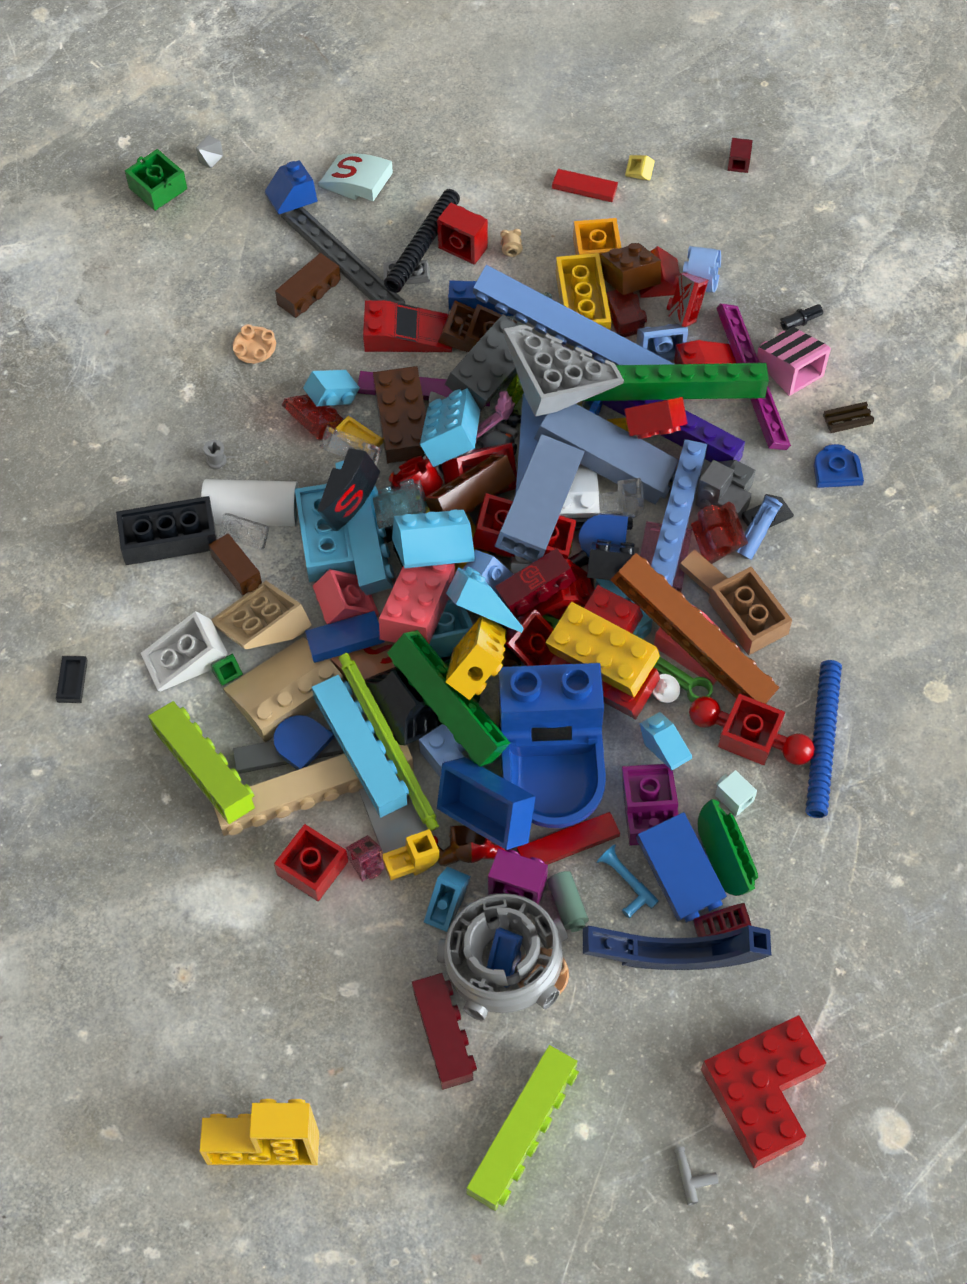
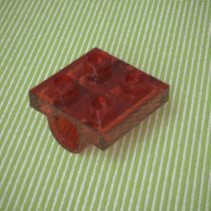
(312, 417)
(718, 531)

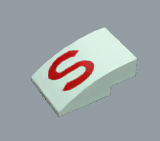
(357, 175)

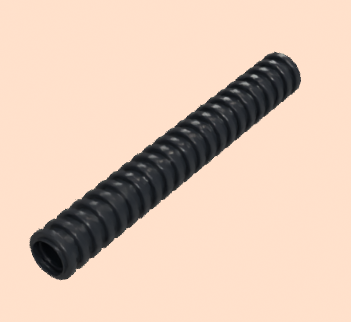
(419, 243)

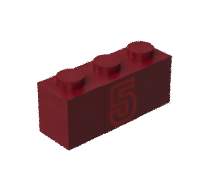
(536, 583)

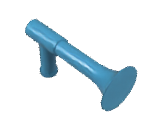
(644, 895)

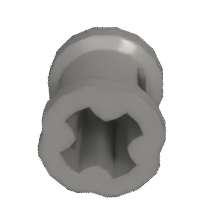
(214, 451)

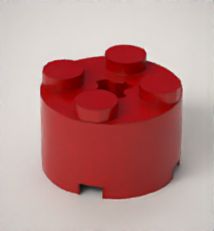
(418, 469)

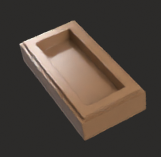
(701, 571)

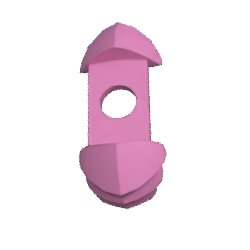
(503, 411)

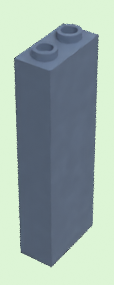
(611, 450)
(539, 499)

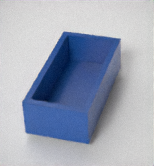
(485, 803)

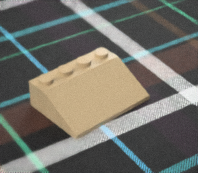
(280, 688)

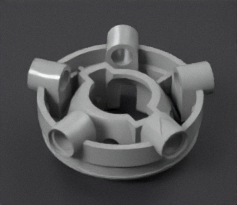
(499, 912)

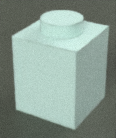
(735, 792)

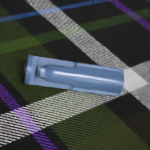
(758, 527)

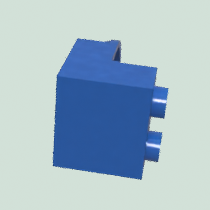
(561, 773)

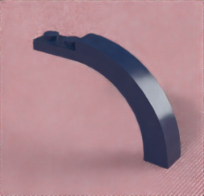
(695, 953)

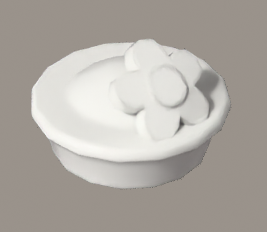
(667, 689)

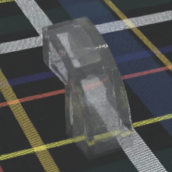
(338, 442)

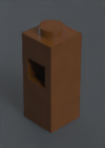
(235, 564)

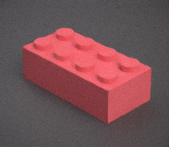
(416, 602)

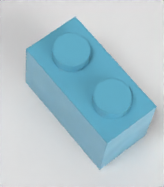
(331, 387)

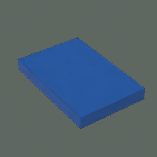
(344, 636)

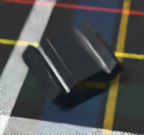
(402, 706)

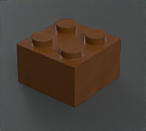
(631, 268)

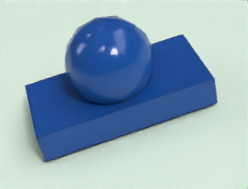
(505, 951)

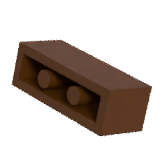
(308, 285)

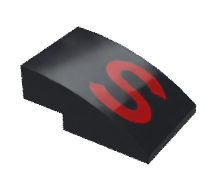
(348, 488)

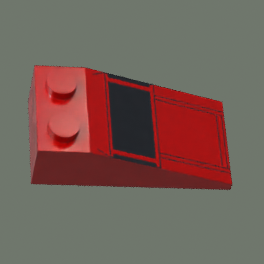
(402, 328)

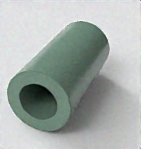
(568, 901)

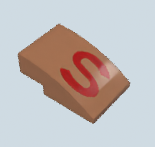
(369, 660)

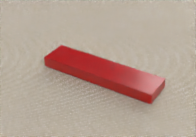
(572, 839)

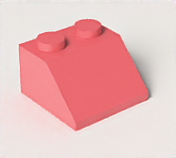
(342, 597)

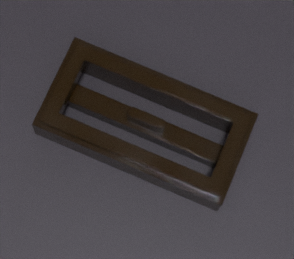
(846, 414)

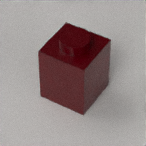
(740, 155)

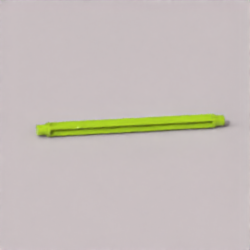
(391, 746)

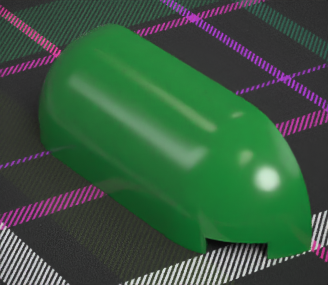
(726, 849)

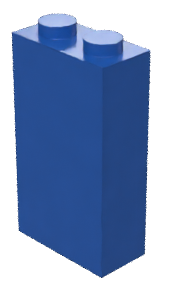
(681, 868)

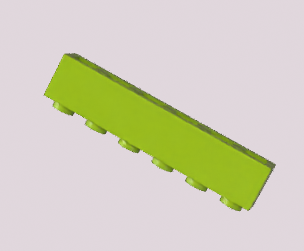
(201, 762)
(521, 1129)

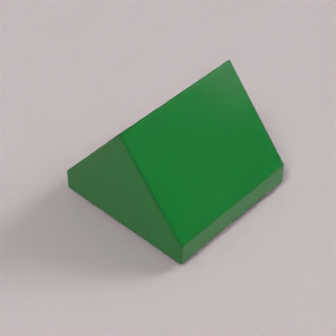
(226, 669)

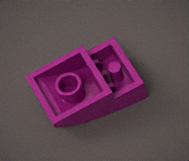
(648, 797)

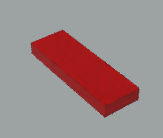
(585, 185)

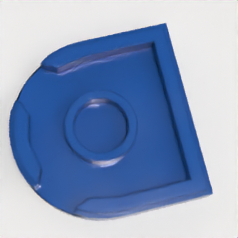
(837, 467)
(605, 527)
(301, 740)

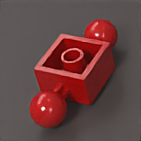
(751, 730)

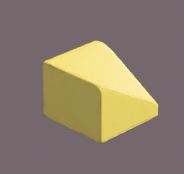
(639, 167)

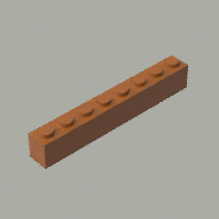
(693, 631)

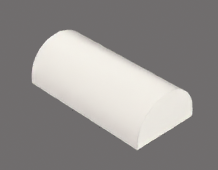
(256, 500)

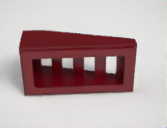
(719, 915)

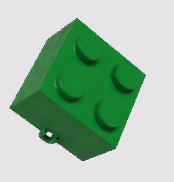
(156, 179)

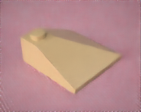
(263, 618)

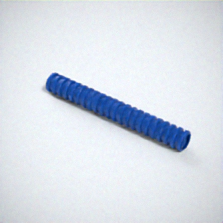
(823, 739)

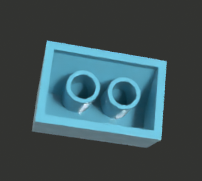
(433, 538)

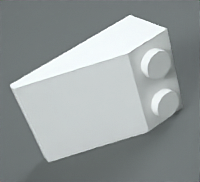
(583, 495)
(184, 652)

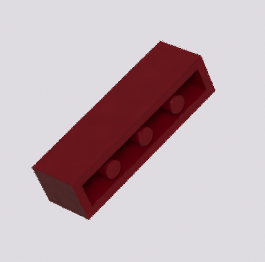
(442, 1030)

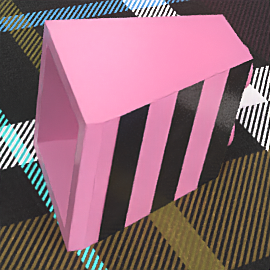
(794, 359)

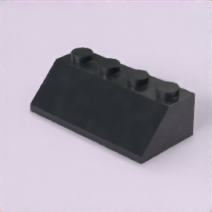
(166, 530)

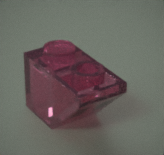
(366, 858)

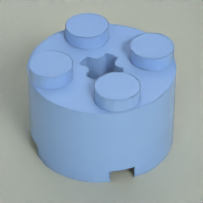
(705, 264)

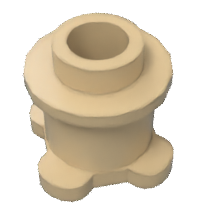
(511, 242)

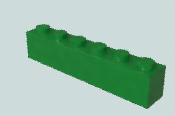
(460, 715)

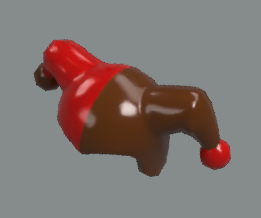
(466, 847)

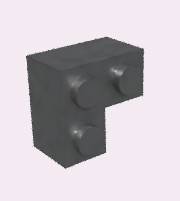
(717, 489)

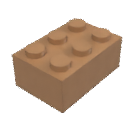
(750, 610)

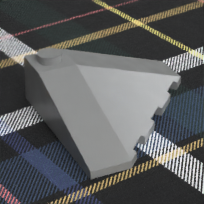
(554, 374)

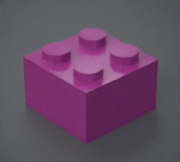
(517, 875)

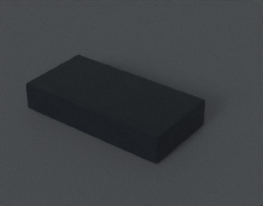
(71, 679)

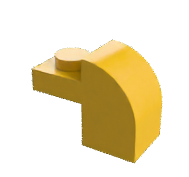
(415, 857)

